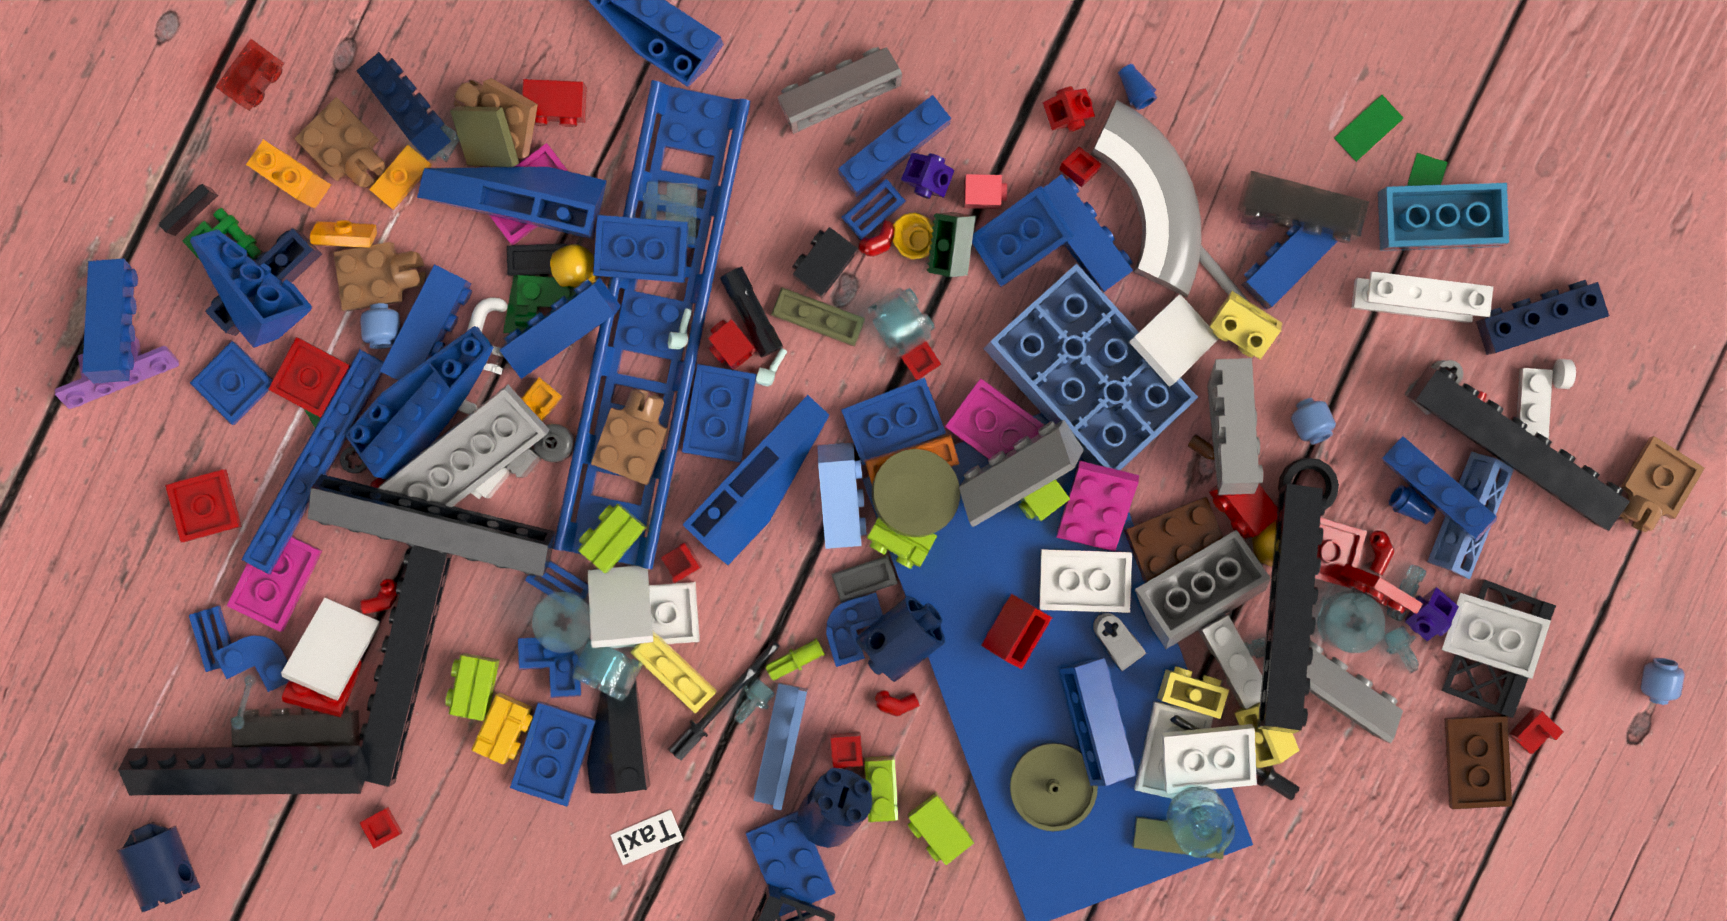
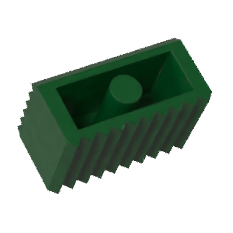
(951, 244)

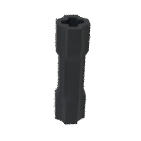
(751, 312)

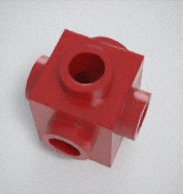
(1069, 109)

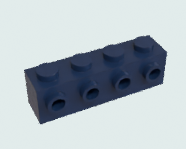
(403, 105)
(288, 261)
(1542, 318)

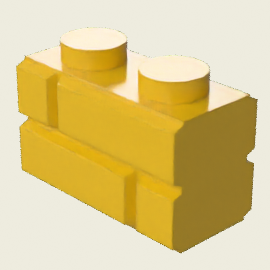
(502, 729)

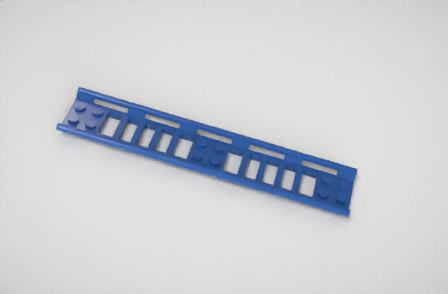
(694, 125)

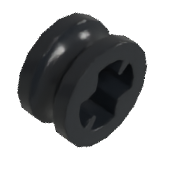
(346, 464)

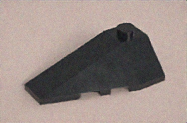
(618, 747)

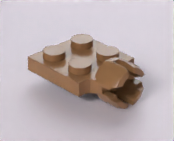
(518, 110)
(342, 144)
(375, 275)
(632, 438)
(1658, 484)

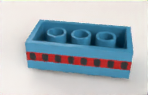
(1443, 216)

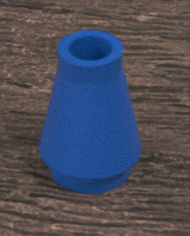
(1137, 87)
(1411, 504)

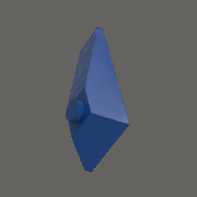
(254, 297)

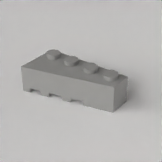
(1234, 426)

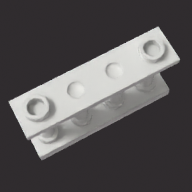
(1422, 297)

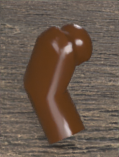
(1202, 447)

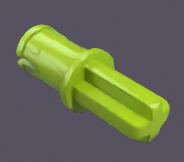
(795, 659)

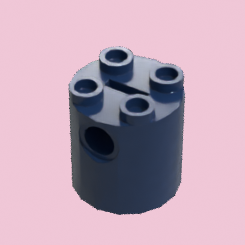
(902, 638)
(834, 807)
(157, 865)

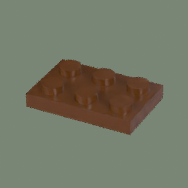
(1172, 537)
(1478, 762)

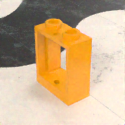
(288, 174)

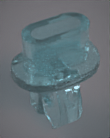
(1399, 642)
(758, 695)

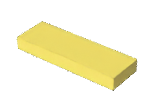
(674, 672)

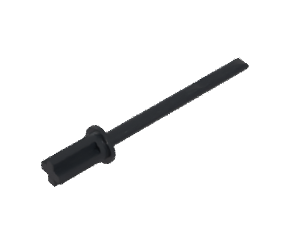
(696, 731)
(1266, 775)

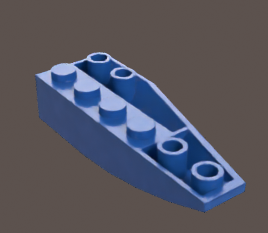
(663, 36)
(521, 194)
(419, 405)
(757, 486)

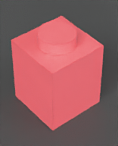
(984, 191)

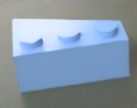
(840, 495)

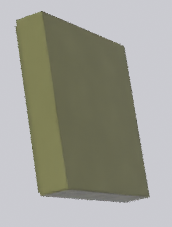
(484, 136)

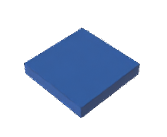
(232, 382)

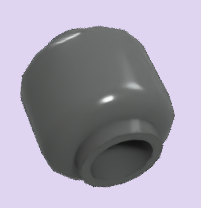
(564, 446)

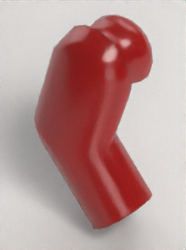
(880, 243)
(1383, 550)
(383, 600)
(895, 706)

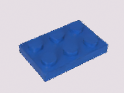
(1021, 236)
(641, 248)
(719, 413)
(893, 420)
(553, 754)
(790, 861)

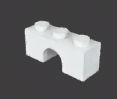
(1235, 660)

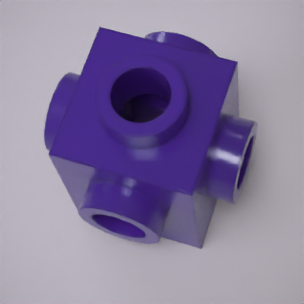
(933, 176)
(1434, 615)

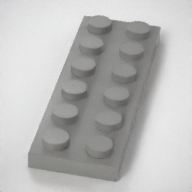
(470, 451)

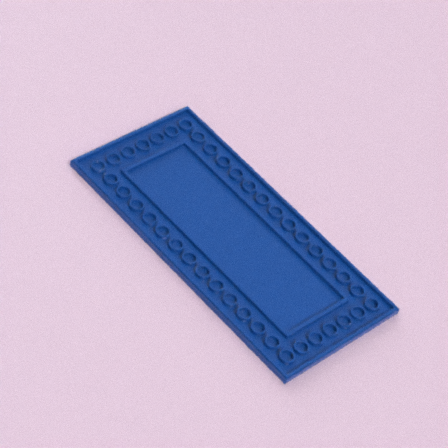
(1010, 710)

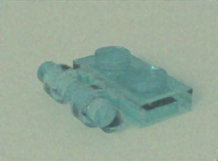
(679, 202)

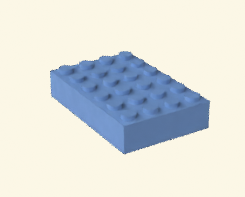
(1079, 368)

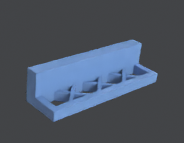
(1451, 541)
(780, 745)

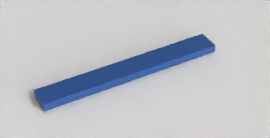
(313, 461)

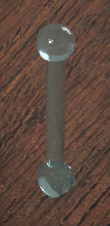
(238, 722)

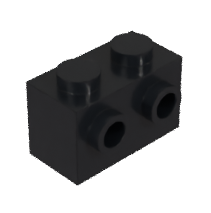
(824, 262)

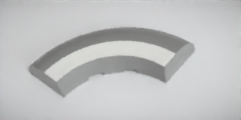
(1162, 195)

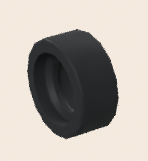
(1323, 468)

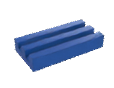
(892, 193)
(547, 590)
(200, 636)

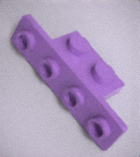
(145, 366)

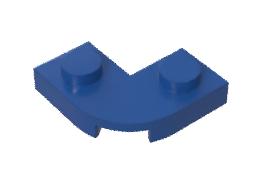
(843, 627)
(252, 652)
(561, 665)

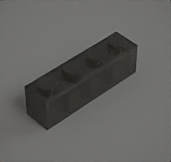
(1302, 206)
(297, 729)

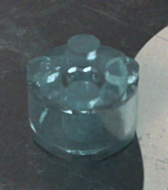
(901, 321)
(548, 613)
(1366, 630)
(608, 668)
(1200, 821)

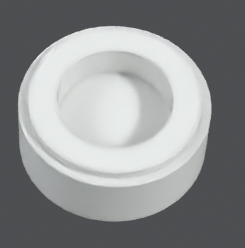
(1564, 374)

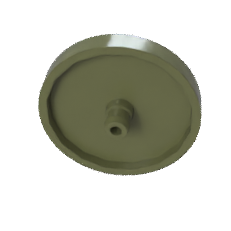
(915, 493)
(1052, 787)

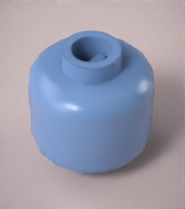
(380, 326)
(1313, 421)
(1662, 680)

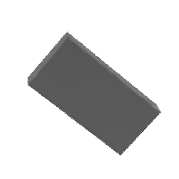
(864, 578)

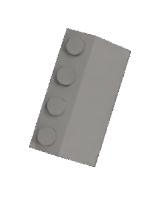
(840, 90)
(1020, 471)
(1202, 589)
(1353, 696)

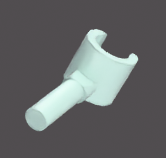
(680, 339)
(766, 377)

